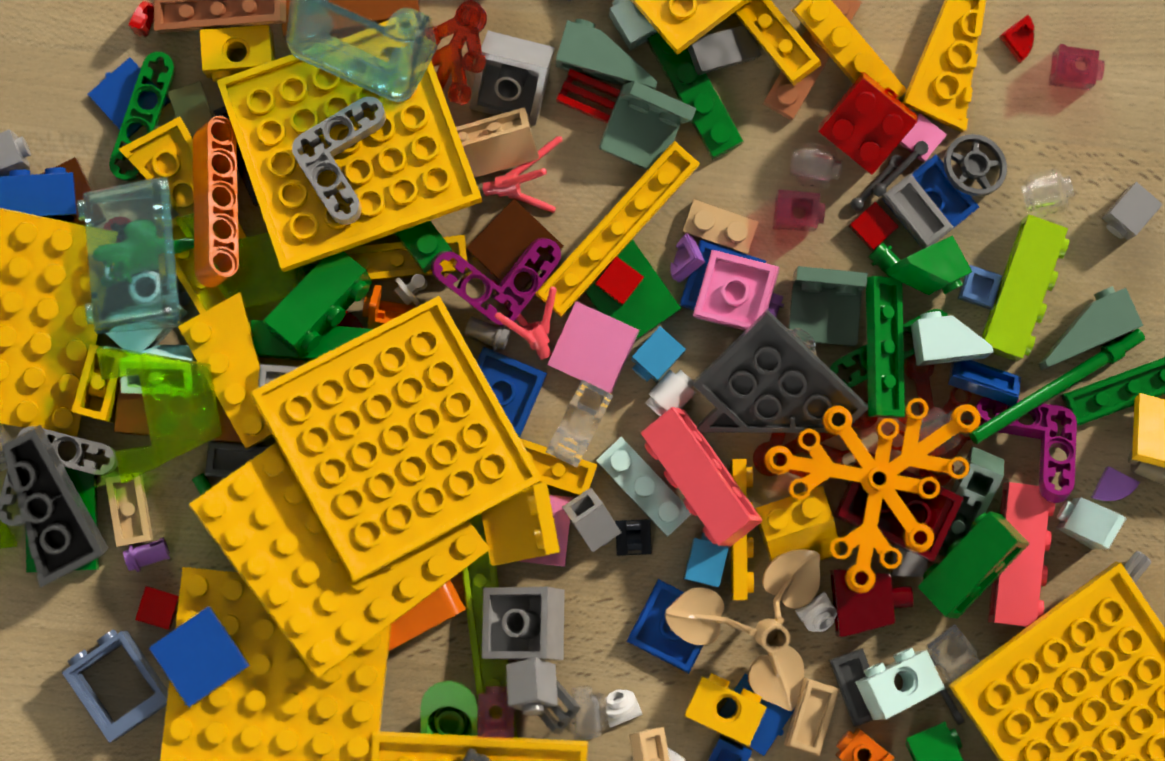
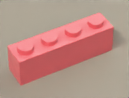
(701, 477)
(1017, 589)

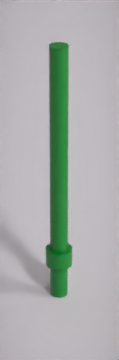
(1109, 353)

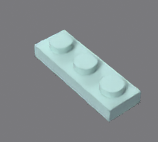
(644, 486)

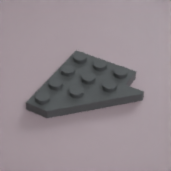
(772, 385)

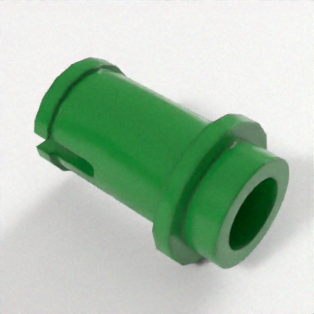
(883, 257)

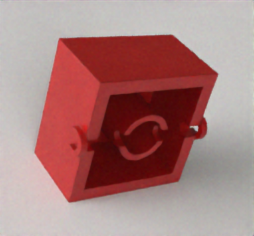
(868, 123)

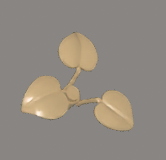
(780, 674)

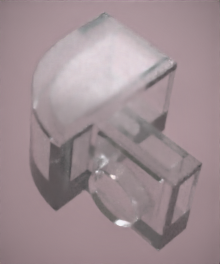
(579, 423)
(952, 654)

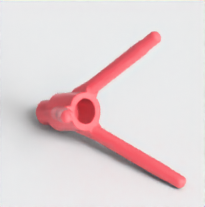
(510, 183)
(535, 332)

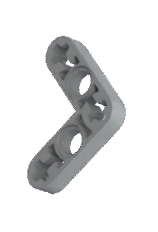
(324, 160)
(89, 467)

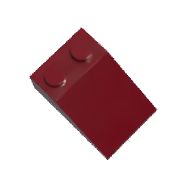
(934, 512)

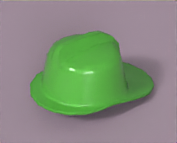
(449, 710)

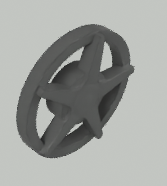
(975, 165)

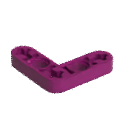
(506, 289)
(1046, 430)

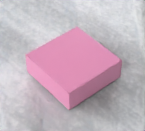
(923, 131)

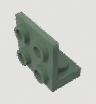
(643, 124)
(827, 304)

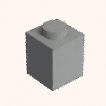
(13, 152)
(1131, 212)
(591, 519)
(531, 686)

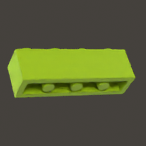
(1024, 286)

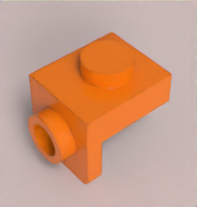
(381, 311)

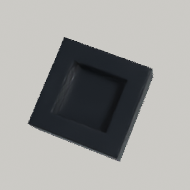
(634, 537)

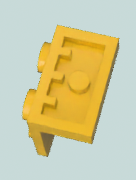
(521, 527)

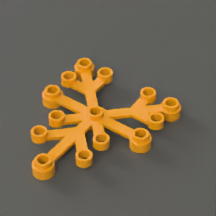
(912, 455)

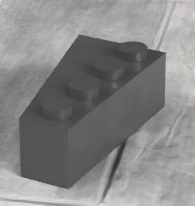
(53, 513)

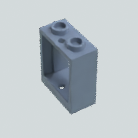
(83, 661)

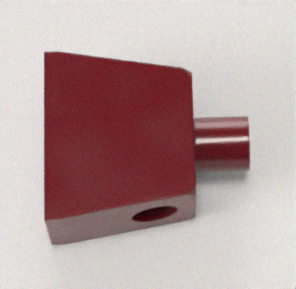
(868, 609)

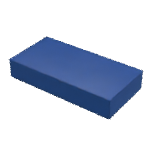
(985, 381)

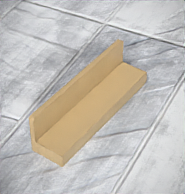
(498, 142)

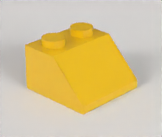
(798, 525)

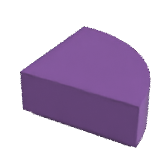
(687, 258)
(1114, 485)

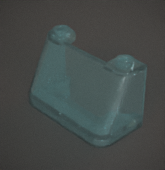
(361, 51)
(131, 257)

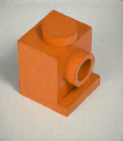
(854, 741)

